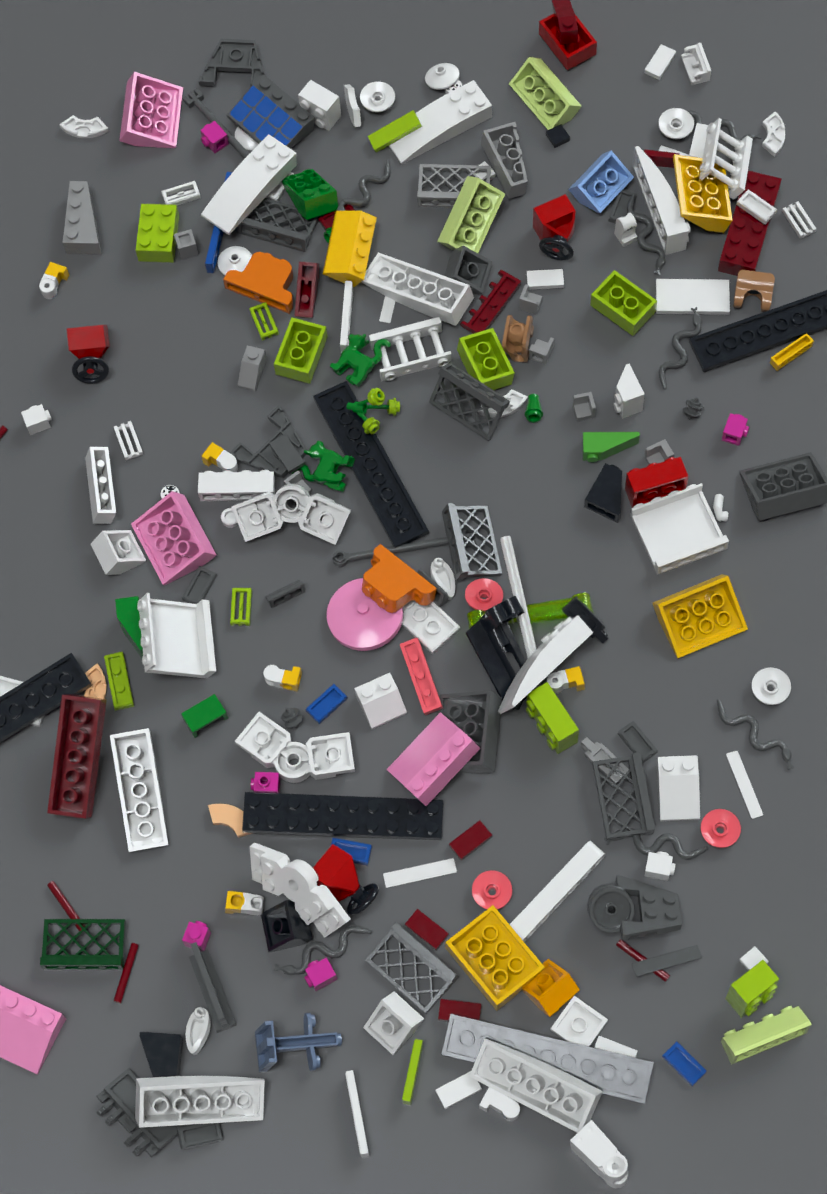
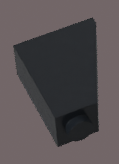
(605, 493)
(163, 1053)

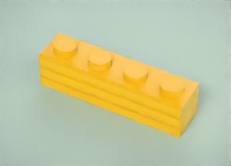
(791, 352)

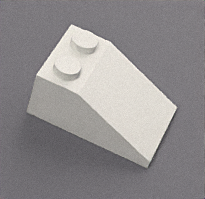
(678, 788)

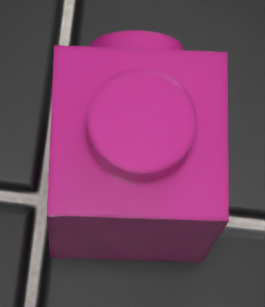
(214, 137)
(735, 429)
(266, 782)
(198, 933)
(319, 974)

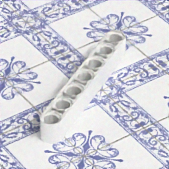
(557, 890)

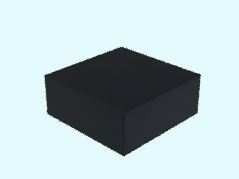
(557, 136)

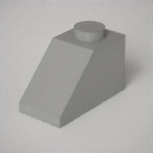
(251, 368)

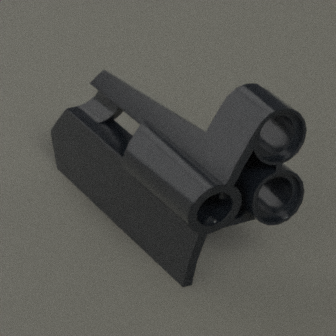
(492, 638)

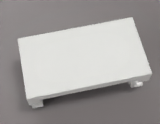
(696, 64)

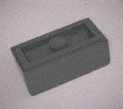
(285, 593)
(441, 596)

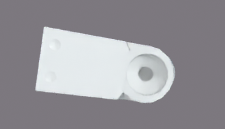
(600, 1155)

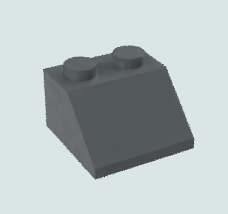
(468, 268)

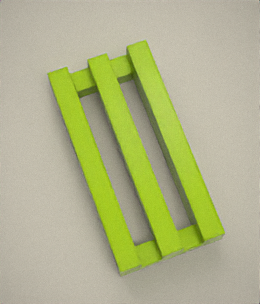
(268, 333)
(240, 621)

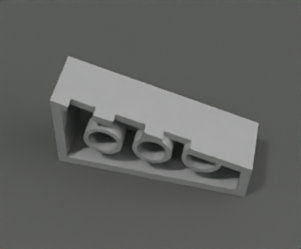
(505, 156)
(80, 223)

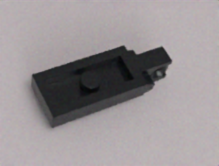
(577, 607)

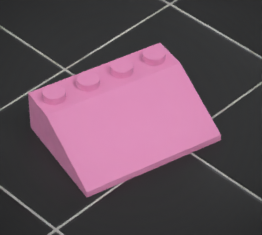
(151, 112)
(173, 538)
(433, 759)
(26, 1030)

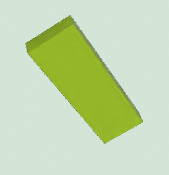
(394, 131)
(118, 681)
(412, 1072)

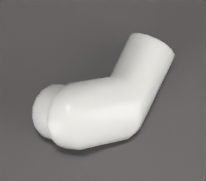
(717, 506)

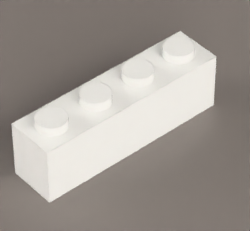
(100, 485)
(234, 485)

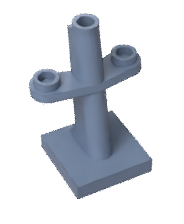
(269, 1045)

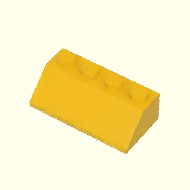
(349, 246)

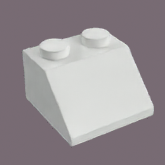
(629, 394)
(117, 551)
(380, 700)
(393, 1022)

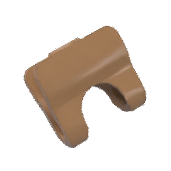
(756, 284)
(517, 338)

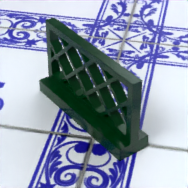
(79, 961)

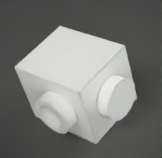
(36, 419)
(659, 866)

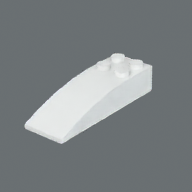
(444, 120)
(250, 184)
(661, 204)
(419, 288)
(551, 653)
(139, 790)
(536, 1085)
(198, 1100)

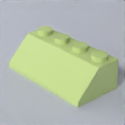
(544, 93)
(471, 215)
(765, 1034)

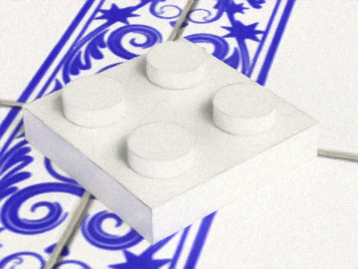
(579, 1023)

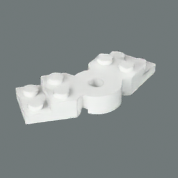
(269, 511)
(273, 747)
(299, 885)

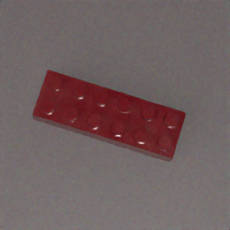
(746, 232)
(76, 756)

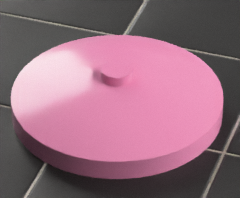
(359, 621)

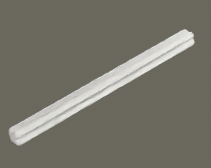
(517, 591)

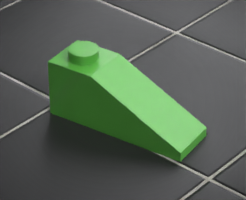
(602, 445)

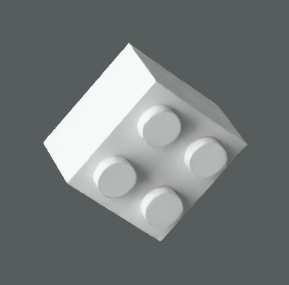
(321, 104)

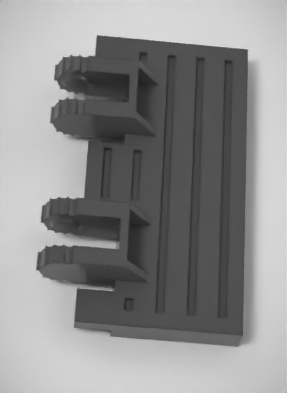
(123, 1097)

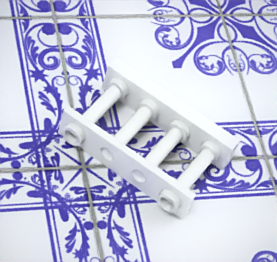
(739, 158)
(411, 332)

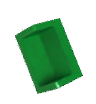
(203, 714)

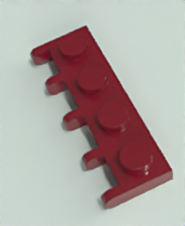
(493, 303)

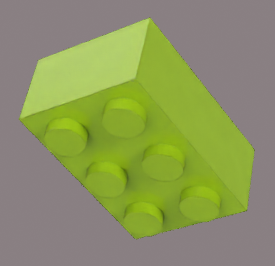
(156, 233)
(623, 302)
(300, 350)
(486, 359)
(552, 718)
(752, 989)

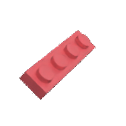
(421, 676)

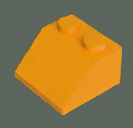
(551, 988)

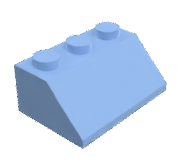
(601, 182)

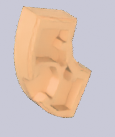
(98, 682)
(228, 816)

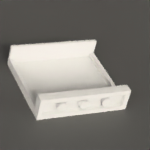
(678, 528)
(176, 637)

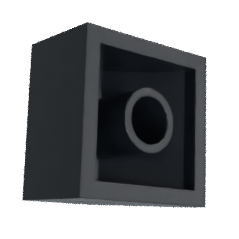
(284, 927)

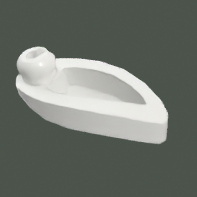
(443, 576)
(197, 1030)

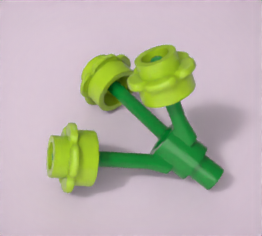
(376, 398)

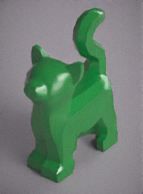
(357, 361)
(327, 467)

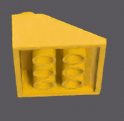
(705, 200)
(700, 615)
(494, 957)

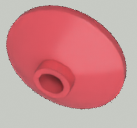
(483, 589)
(720, 819)
(492, 880)

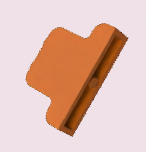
(264, 281)
(394, 583)

